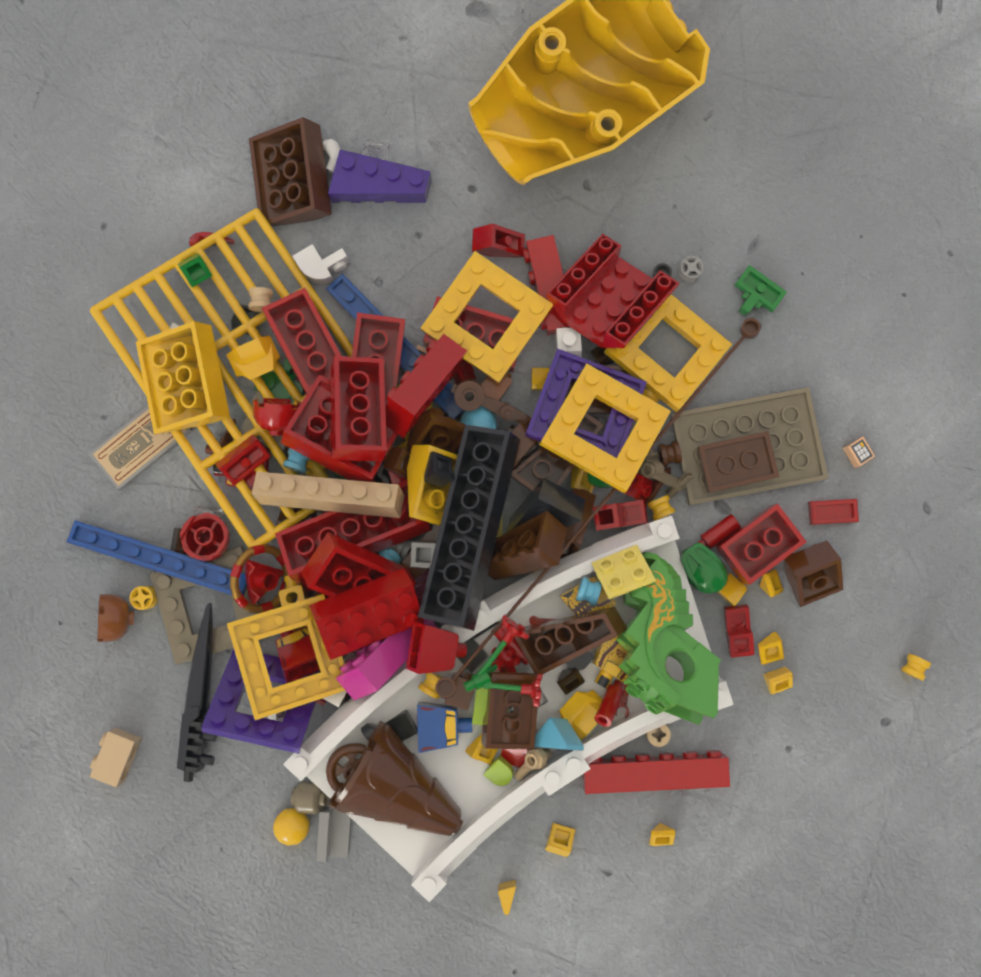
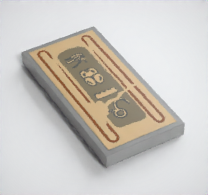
(133, 449)

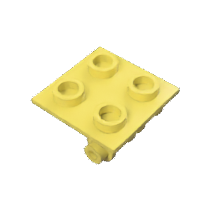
(623, 572)

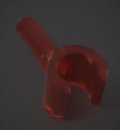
(623, 704)

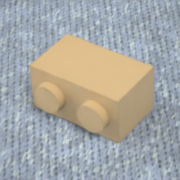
(115, 757)

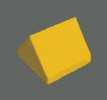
(779, 680)

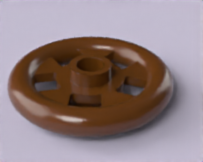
(334, 769)

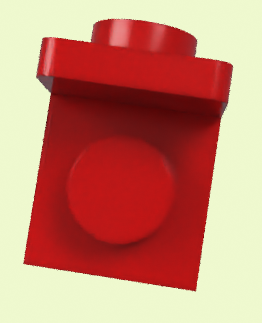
(640, 488)

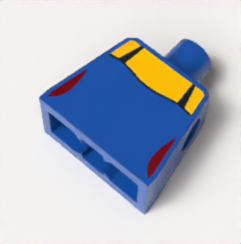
(439, 726)

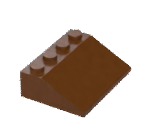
(290, 173)

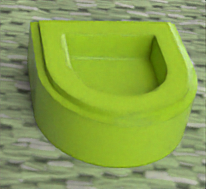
(499, 772)

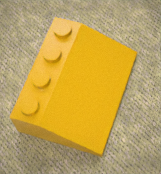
(182, 378)

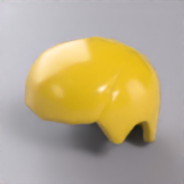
(291, 826)

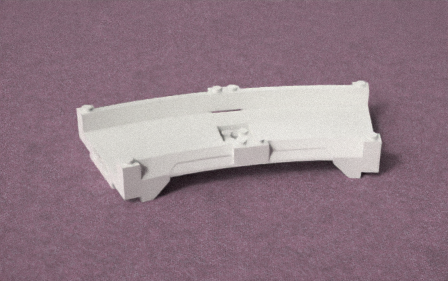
(482, 803)

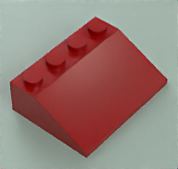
(311, 435)

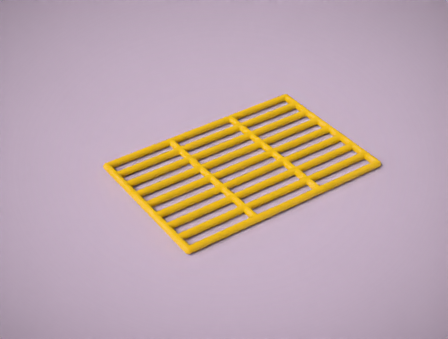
(228, 338)

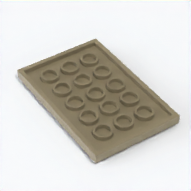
(791, 429)

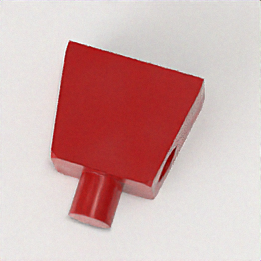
(433, 649)

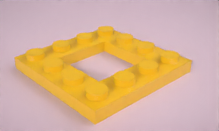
(484, 273)
(661, 383)
(614, 471)
(245, 639)

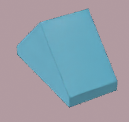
(558, 734)

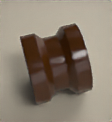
(669, 453)

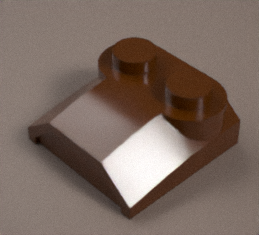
(436, 431)

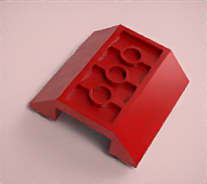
(608, 296)

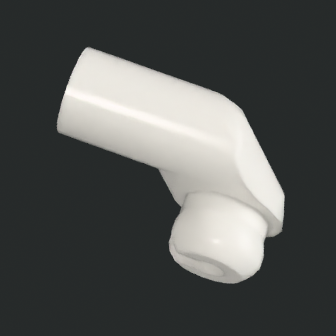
(332, 149)

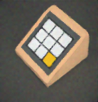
(858, 452)

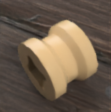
(259, 298)
(654, 739)

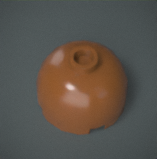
(113, 618)

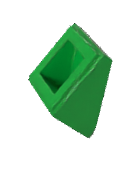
(194, 269)

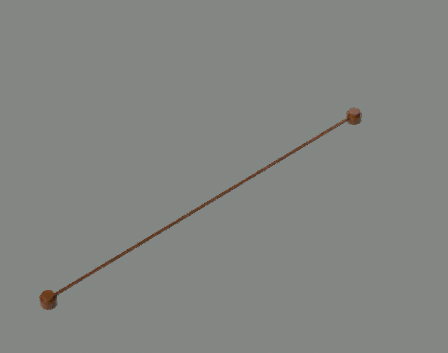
(446, 686)

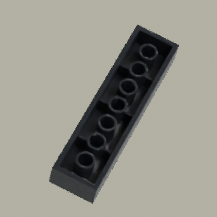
(469, 527)

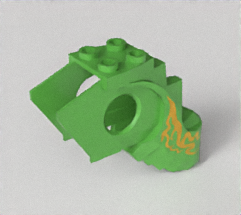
(660, 633)

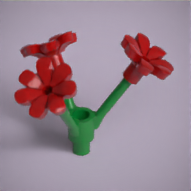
(504, 662)

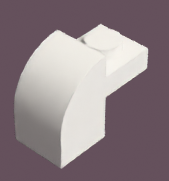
(320, 270)

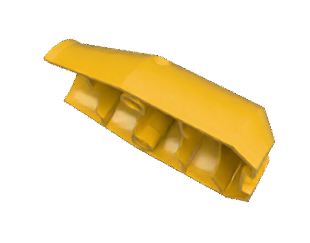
(586, 83)

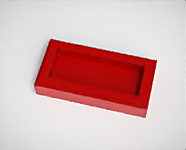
(833, 511)

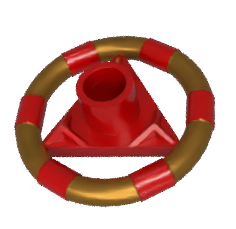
(259, 579)

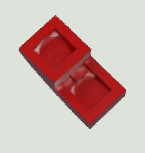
(738, 631)

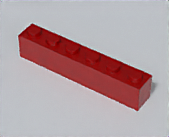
(657, 773)

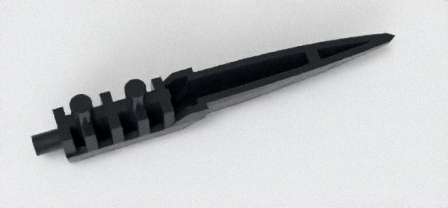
(196, 704)

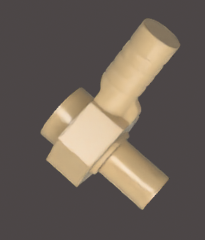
(534, 759)

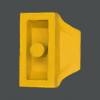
(254, 358)
(581, 712)

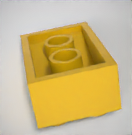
(425, 499)

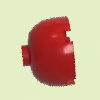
(274, 414)
(205, 537)

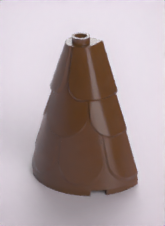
(396, 788)

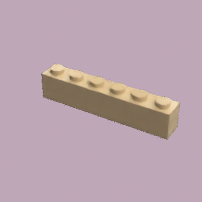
(328, 494)

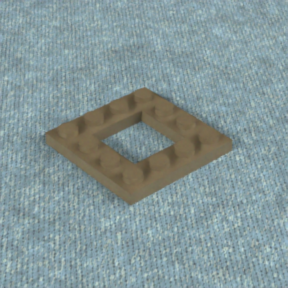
(176, 616)

